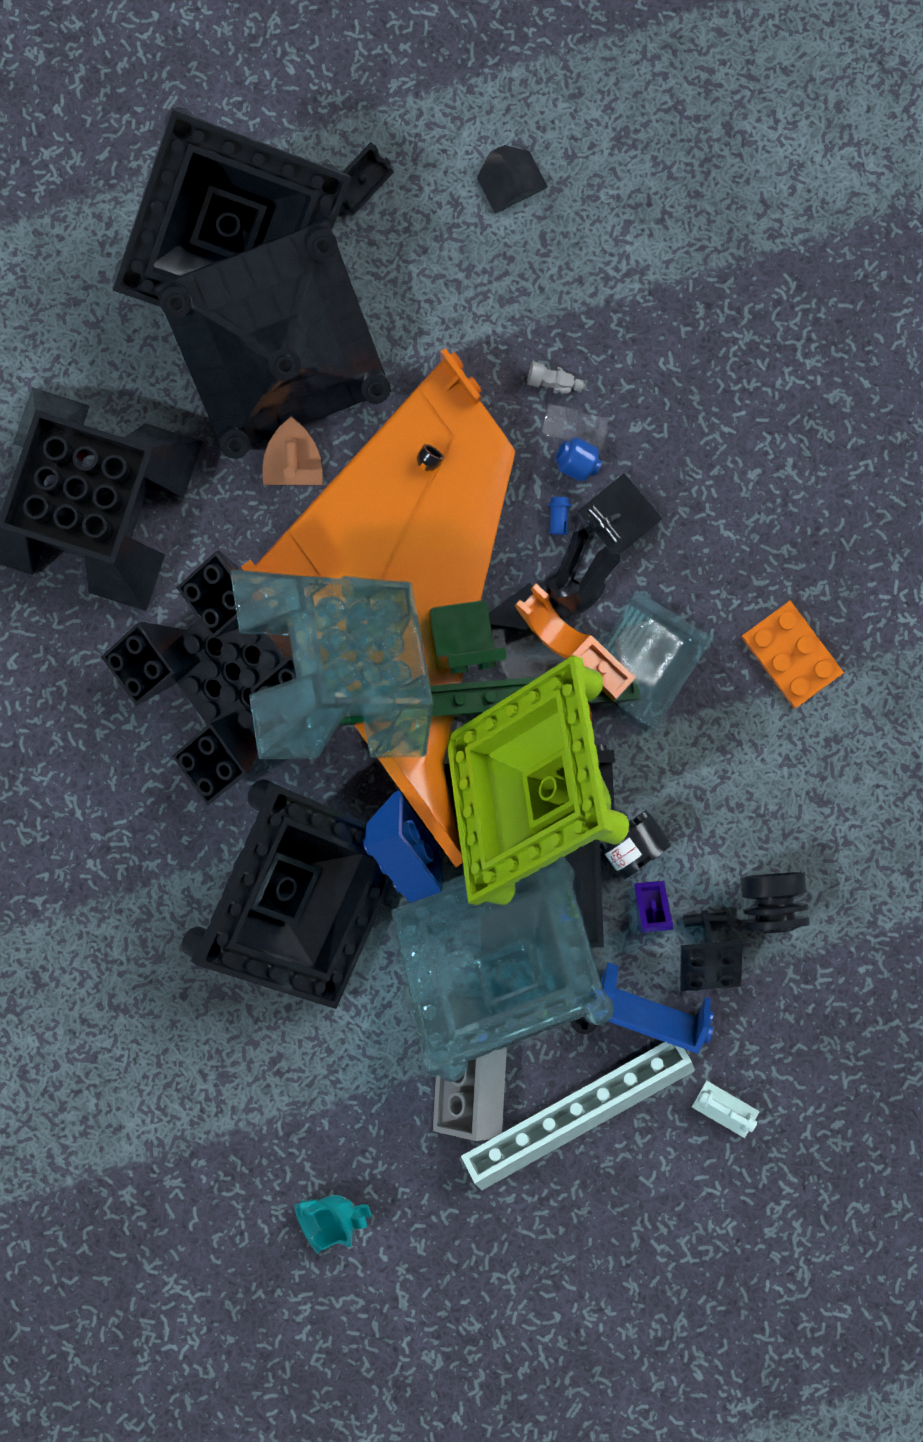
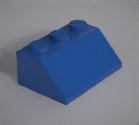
(405, 849)

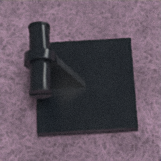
(620, 514)
(710, 963)

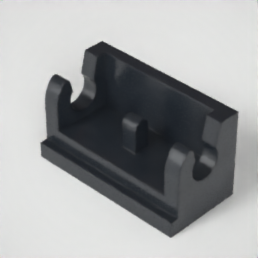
(368, 174)

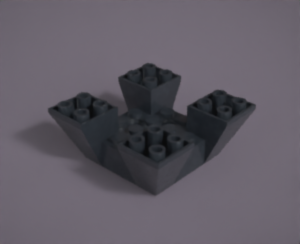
(33, 514)
(214, 670)

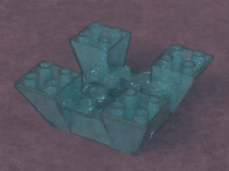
(352, 656)

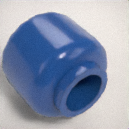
(578, 459)

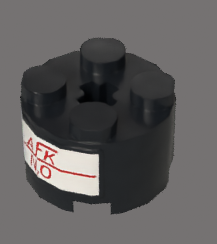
(642, 844)

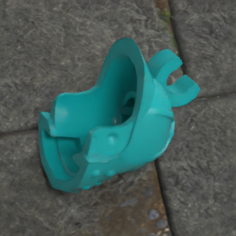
(330, 1220)

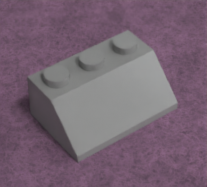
(475, 1102)

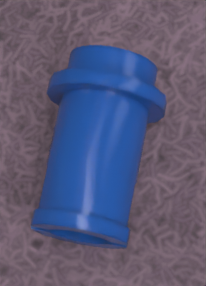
(559, 515)

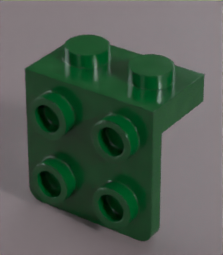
(463, 637)

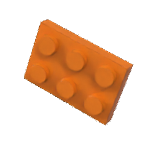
(792, 654)

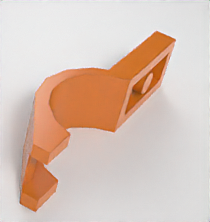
(567, 642)

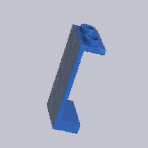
(657, 1019)

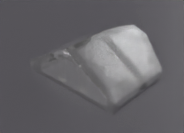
(647, 650)

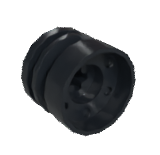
(775, 901)

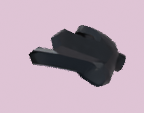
(581, 595)

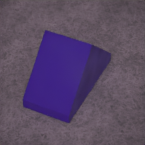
(652, 907)

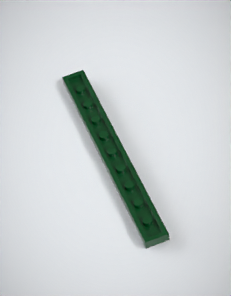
(478, 697)

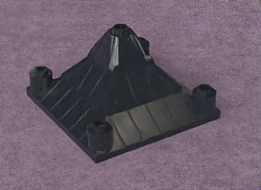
(216, 198)
(274, 337)
(294, 900)

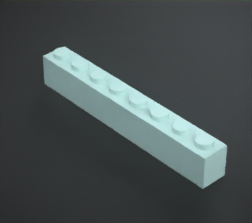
(577, 1114)

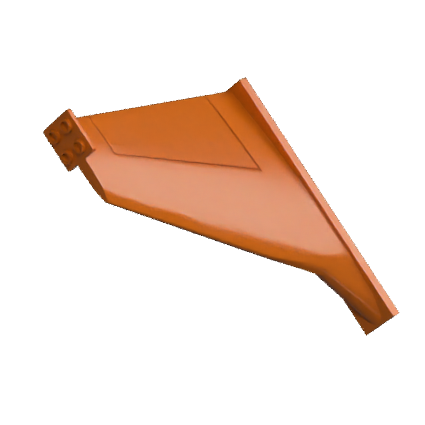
(416, 527)

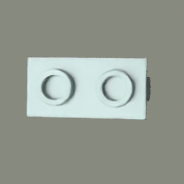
(726, 1109)

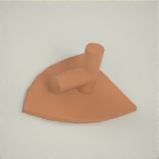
(292, 457)

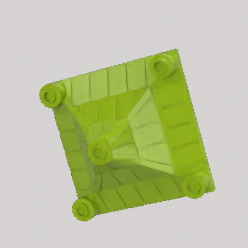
(530, 782)

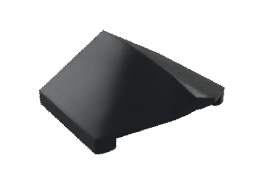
(509, 177)

